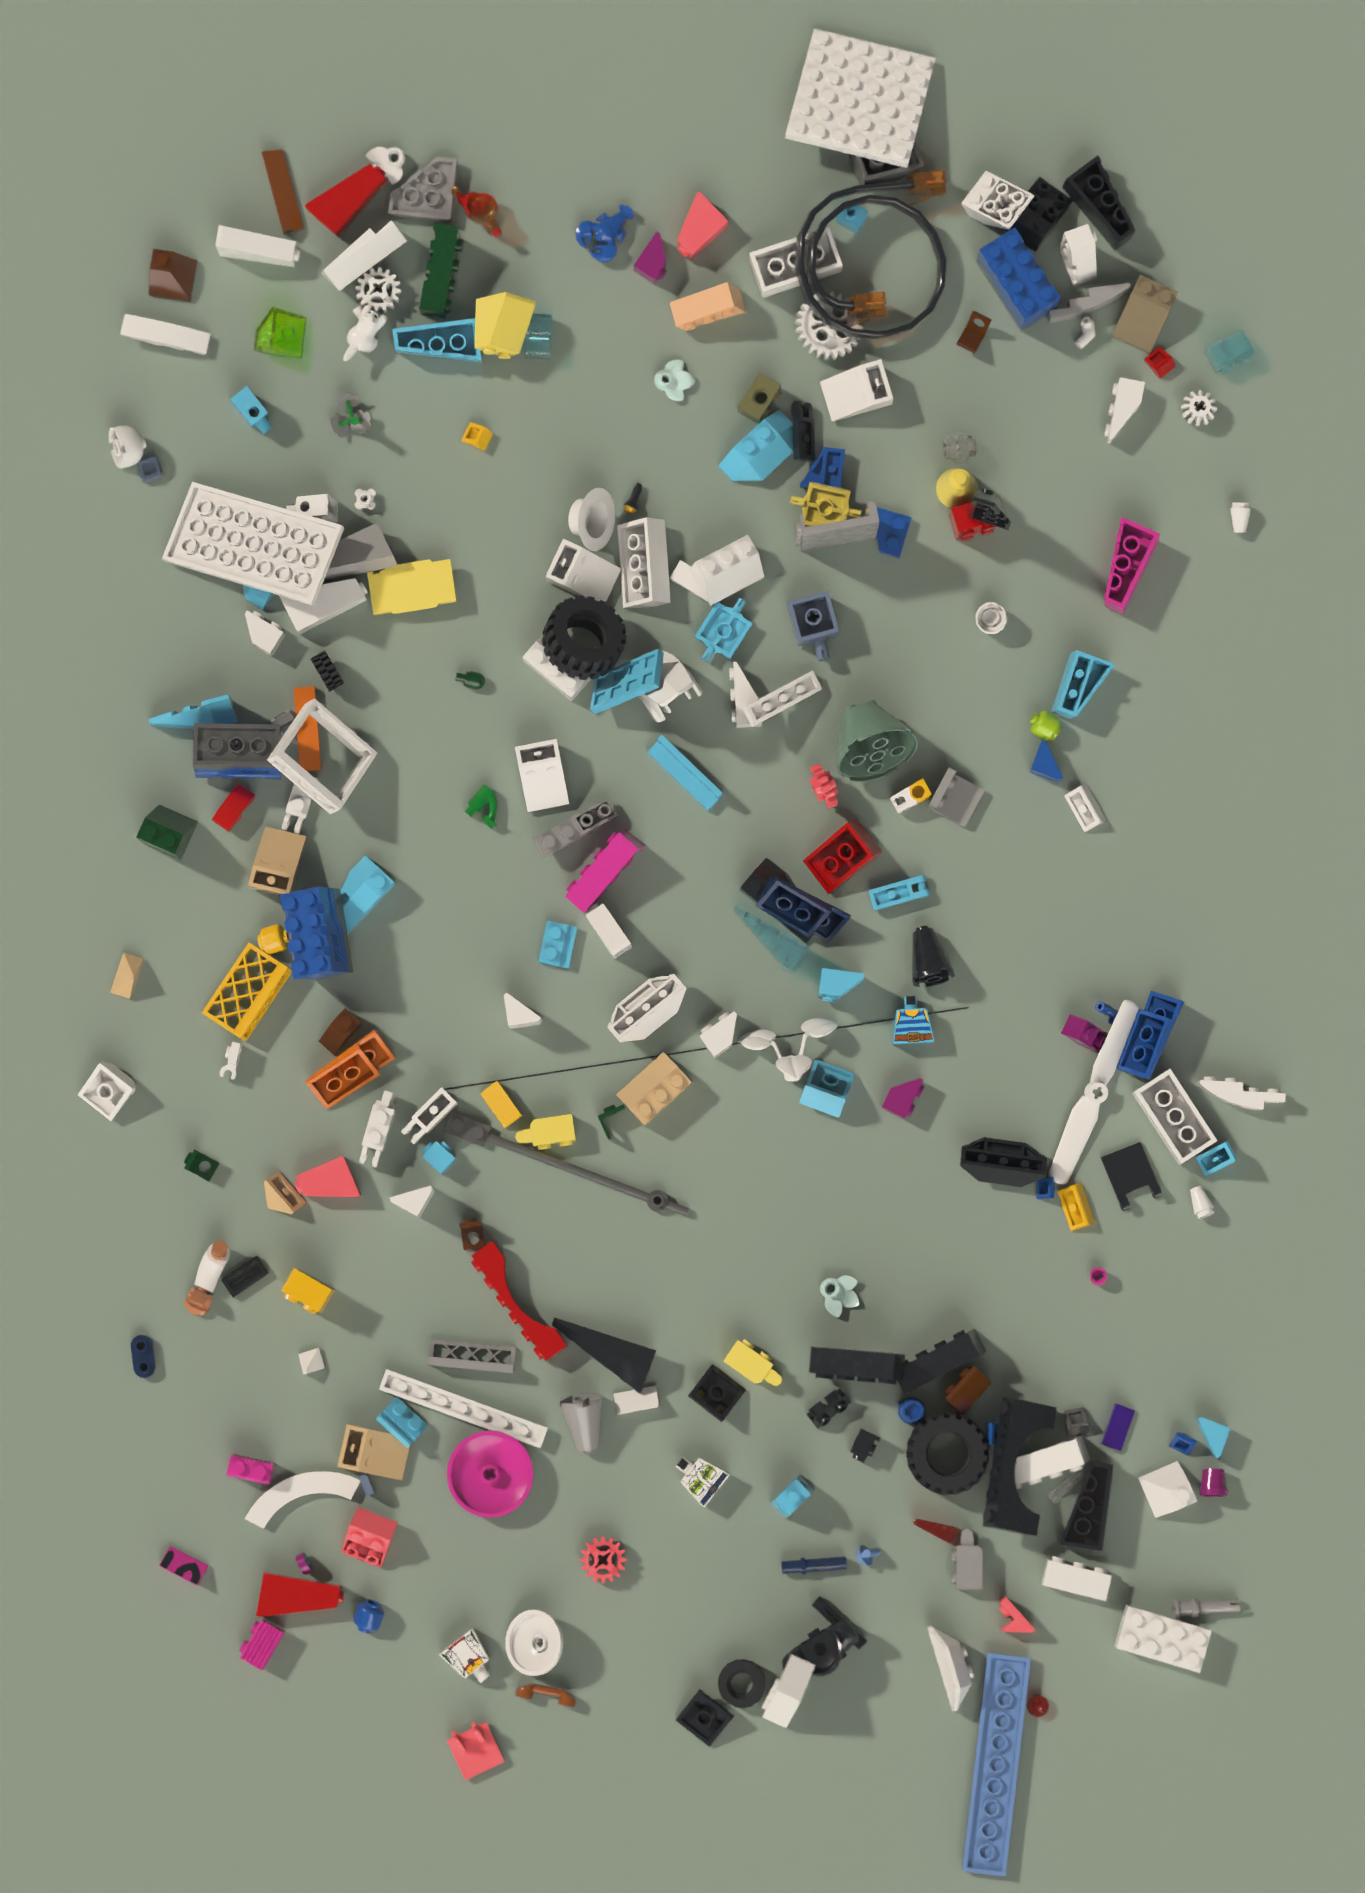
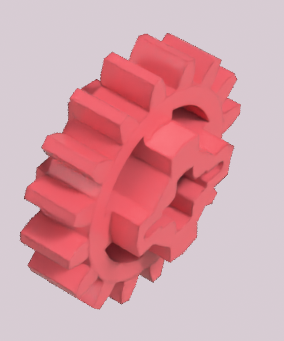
(823, 786)
(610, 1566)

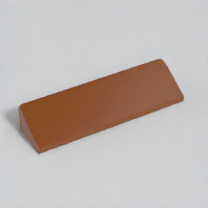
(282, 191)

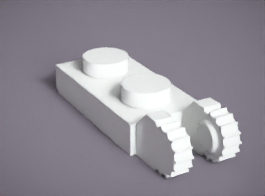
(297, 806)

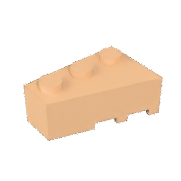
(707, 306)

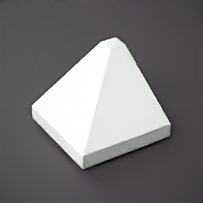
(311, 1361)

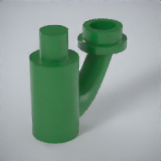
(479, 800)

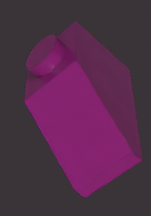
(652, 261)

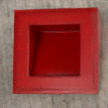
(1160, 362)

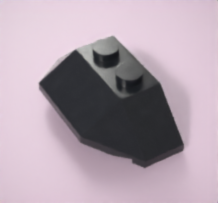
(1003, 1162)

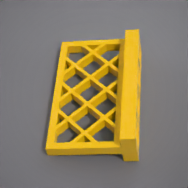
(259, 1004)

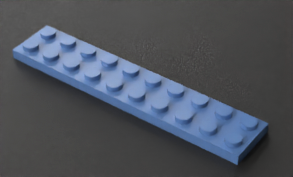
(996, 1764)

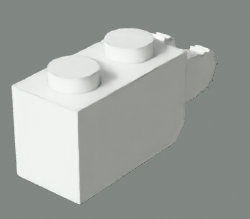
(430, 1114)

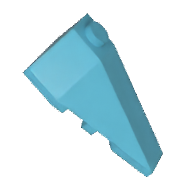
(214, 710)
(363, 891)

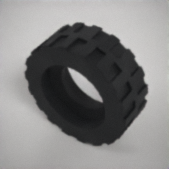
(741, 1700)

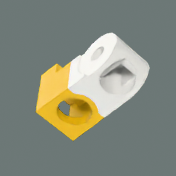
(911, 796)

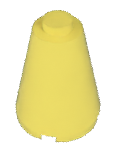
(956, 487)

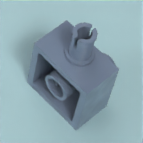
(818, 632)

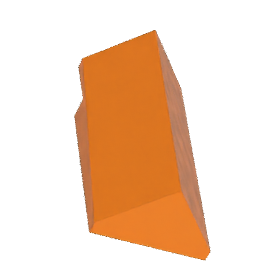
(351, 1069)

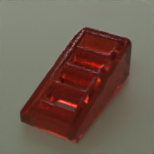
(939, 1530)

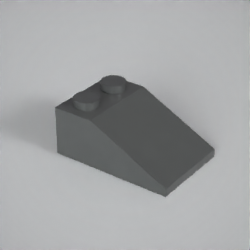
(874, 172)

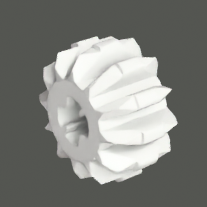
(1193, 402)

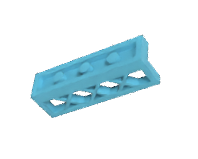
(685, 773)

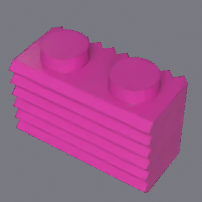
(250, 1469)
(262, 1644)

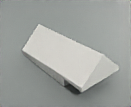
(363, 255)

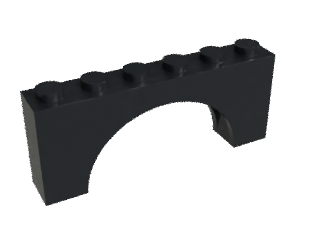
(1003, 1504)

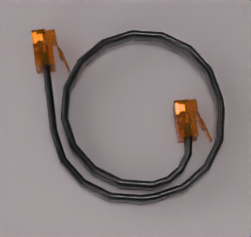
(870, 303)

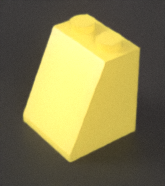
(502, 323)

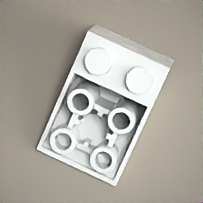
(996, 201)
(857, 391)
(582, 572)
(542, 775)

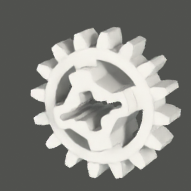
(383, 284)

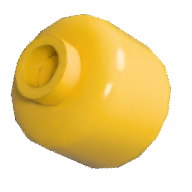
(273, 939)

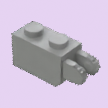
(968, 1563)

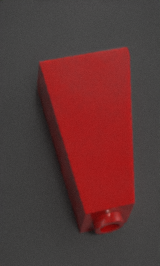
(347, 199)
(291, 1595)

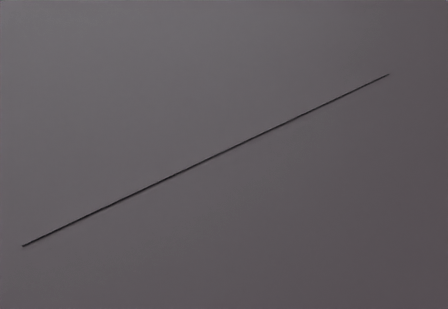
(675, 1053)

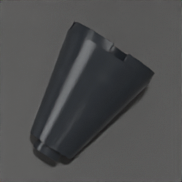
(929, 959)

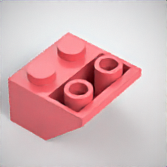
(369, 1537)

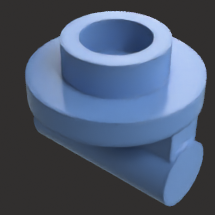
(865, 1555)

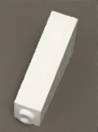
(256, 247)
(331, 601)

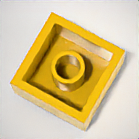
(308, 1291)

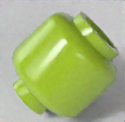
(1045, 725)

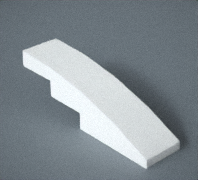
(165, 334)

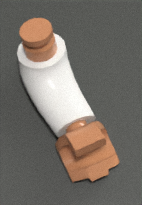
(207, 1276)

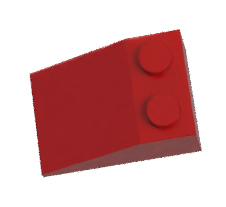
(842, 855)

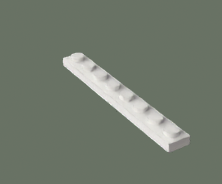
(462, 1408)

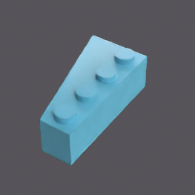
(439, 340)

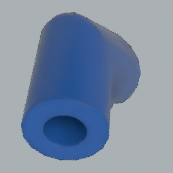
(1106, 1010)

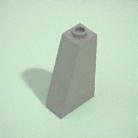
(360, 554)

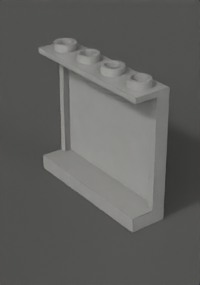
(838, 532)

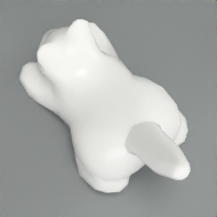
(362, 336)

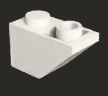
(264, 635)
(720, 1036)

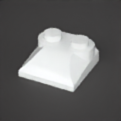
(107, 1089)

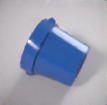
(911, 1410)

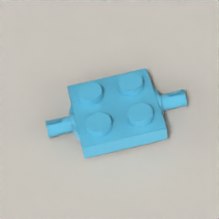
(723, 630)

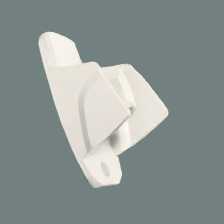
(673, 682)

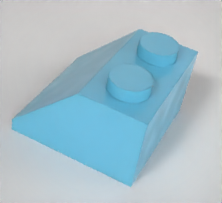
(837, 983)
(827, 1088)

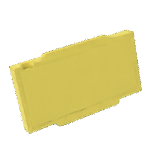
(412, 587)

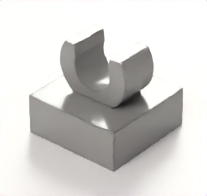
(283, 719)

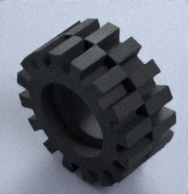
(327, 671)

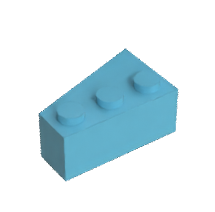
(1079, 682)

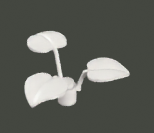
(791, 1066)

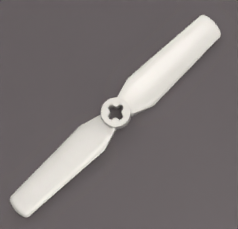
(1086, 1110)

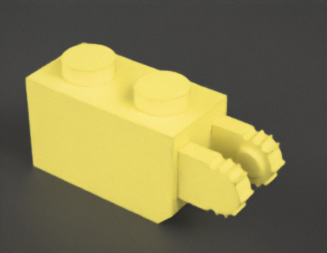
(549, 1131)
(752, 1365)

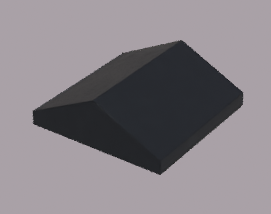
(716, 1393)
(704, 1717)

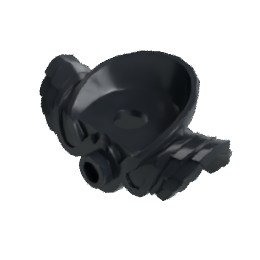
(837, 1639)

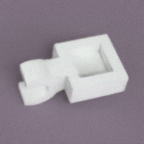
(233, 1055)

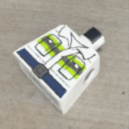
(701, 1479)

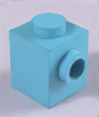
(852, 218)
(438, 1156)

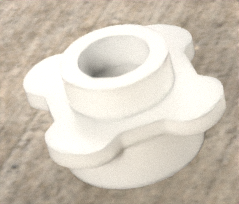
(369, 504)

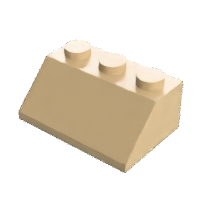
(654, 1089)

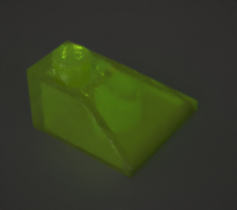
(281, 334)

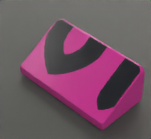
(183, 1565)

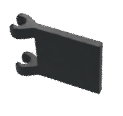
(1129, 1171)

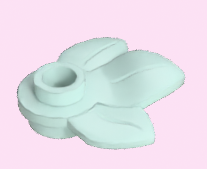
(677, 380)
(842, 1296)

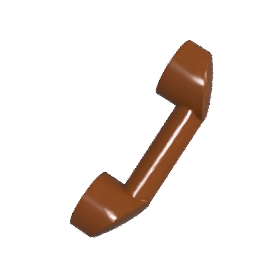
(564, 1697)

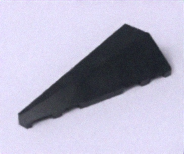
(623, 1358)

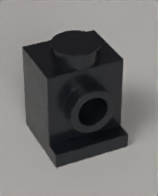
(863, 1445)

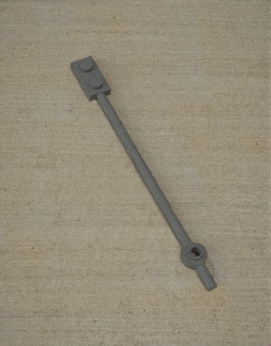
(480, 1133)

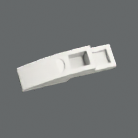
(1232, 1092)

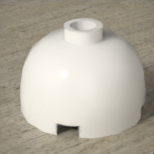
(127, 446)

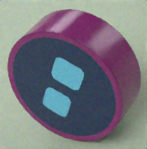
(304, 1563)

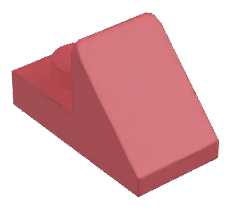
(1018, 1622)

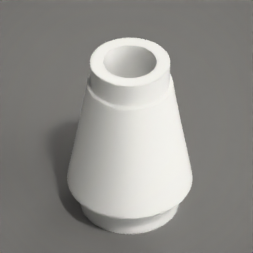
(1240, 516)
(1201, 1203)

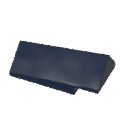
(801, 910)

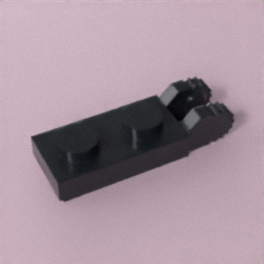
(803, 431)

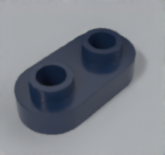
(143, 1356)

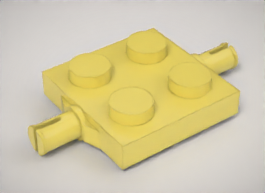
(825, 504)

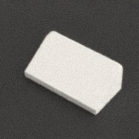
(1085, 807)
(632, 1401)

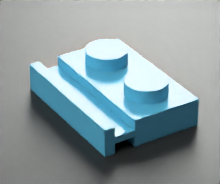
(557, 944)
(401, 1422)

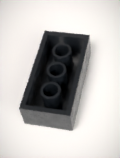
(855, 1363)

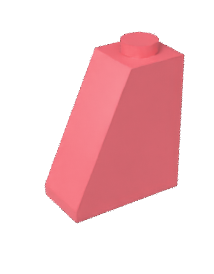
(700, 227)
(328, 1180)

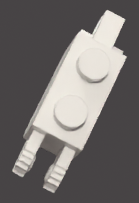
(378, 1128)

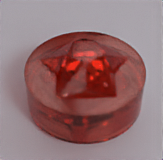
(1037, 1705)

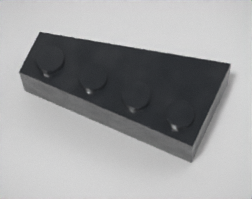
(1099, 202)
(941, 1360)
(1089, 1516)

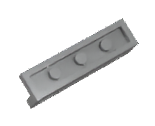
(469, 1364)

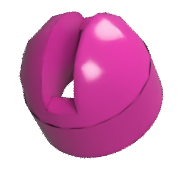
(1096, 1272)

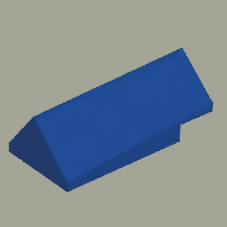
(1149, 1035)

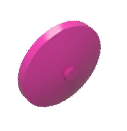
(490, 1474)

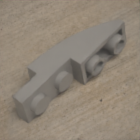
(575, 828)

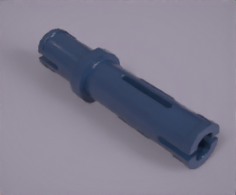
(808, 1565)

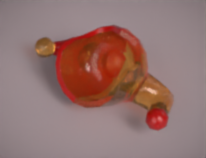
(480, 209)

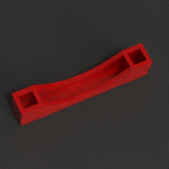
(492, 1264)

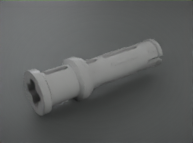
(1195, 1607)

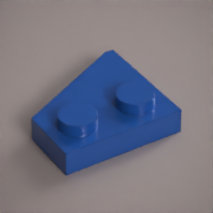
(826, 469)
(891, 532)

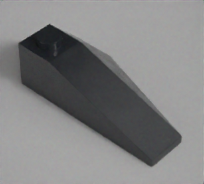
(989, 509)
(757, 882)

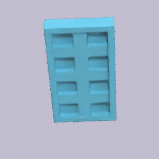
(627, 681)

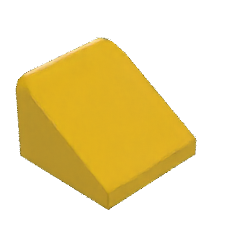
(477, 436)

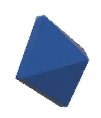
(1045, 1188)
(1183, 1443)

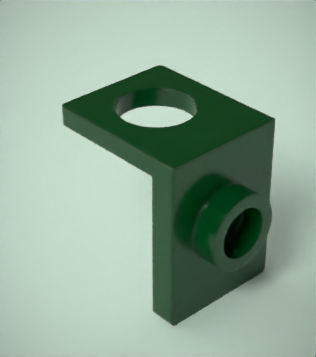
(609, 1111)
(193, 1161)

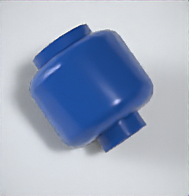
(368, 1616)

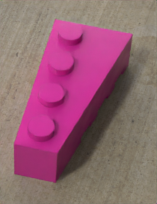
(1130, 559)

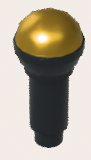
(631, 506)

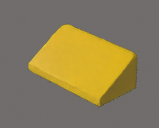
(501, 1104)
(1076, 1206)

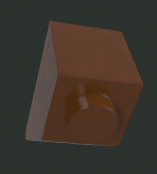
(340, 1031)

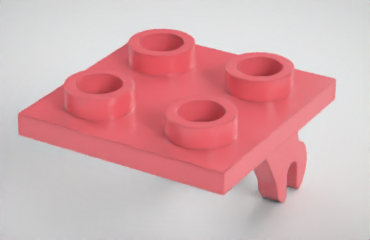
(475, 1750)

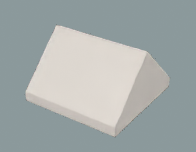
(518, 1014)
(414, 1201)

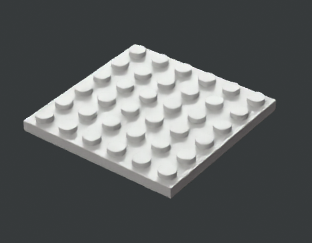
(860, 98)

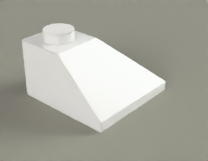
(1167, 1489)

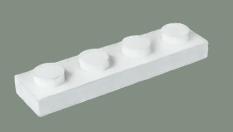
(782, 698)

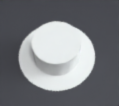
(593, 519)

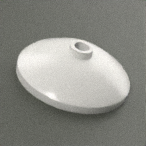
(525, 1646)

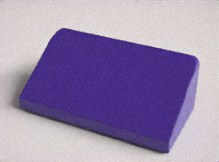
(1117, 1427)

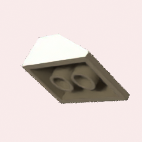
(1144, 314)

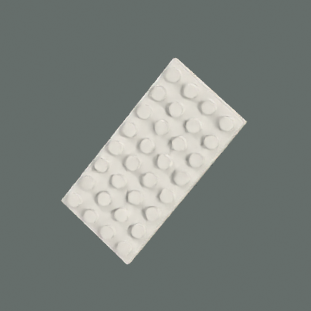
(253, 543)

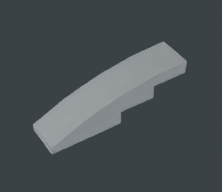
(1096, 298)

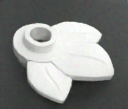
(382, 157)

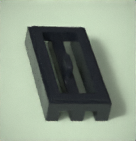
(248, 1274)

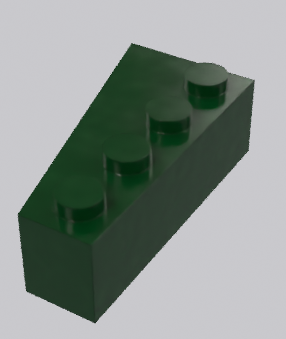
(441, 271)

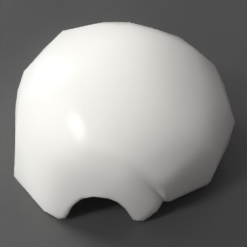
(991, 618)

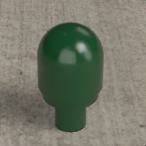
(471, 679)

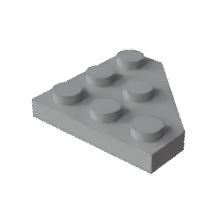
(426, 192)

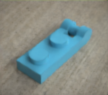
(898, 893)

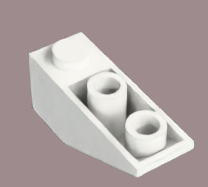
(1127, 400)
(742, 695)

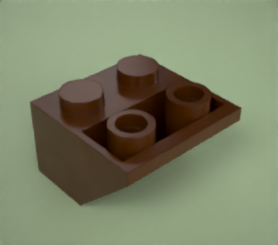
(967, 1389)

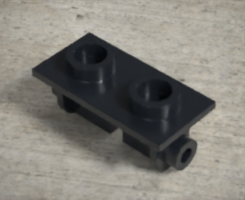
(821, 1415)

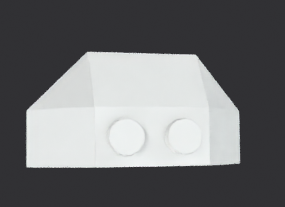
(647, 1008)
(952, 1665)

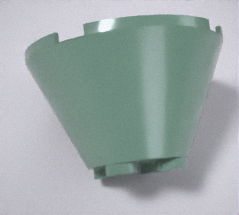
(872, 743)

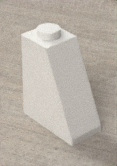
(608, 930)

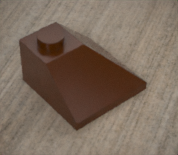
(171, 275)

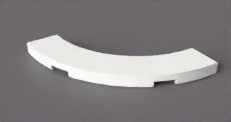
(299, 1486)

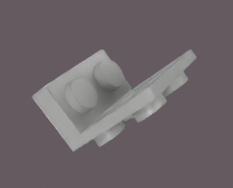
(956, 798)

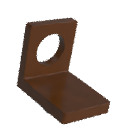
(974, 334)
(472, 1225)

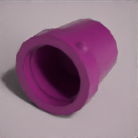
(1213, 1483)

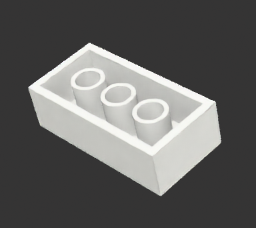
(776, 268)
(1174, 1117)
(1162, 1638)

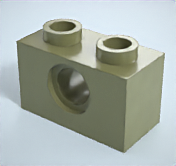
(761, 386)

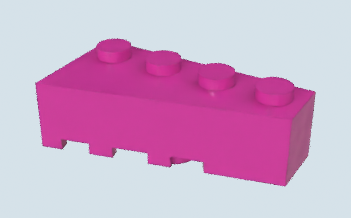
(603, 870)

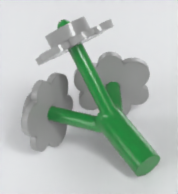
(359, 421)

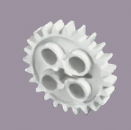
(833, 343)

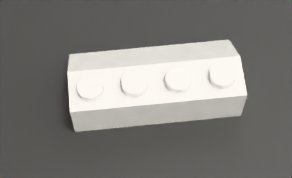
(644, 563)

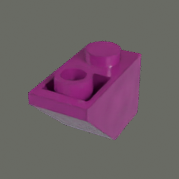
(1084, 1033)
(901, 1097)

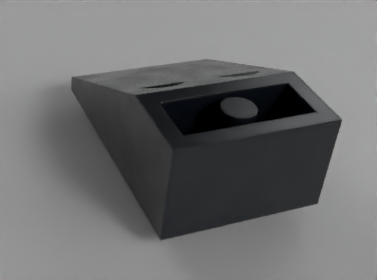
(1041, 213)

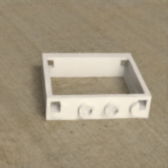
(303, 779)

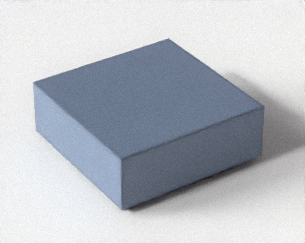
(149, 468)
(367, 1484)

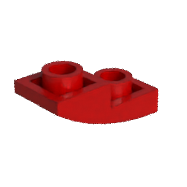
(232, 808)

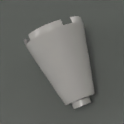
(583, 1420)

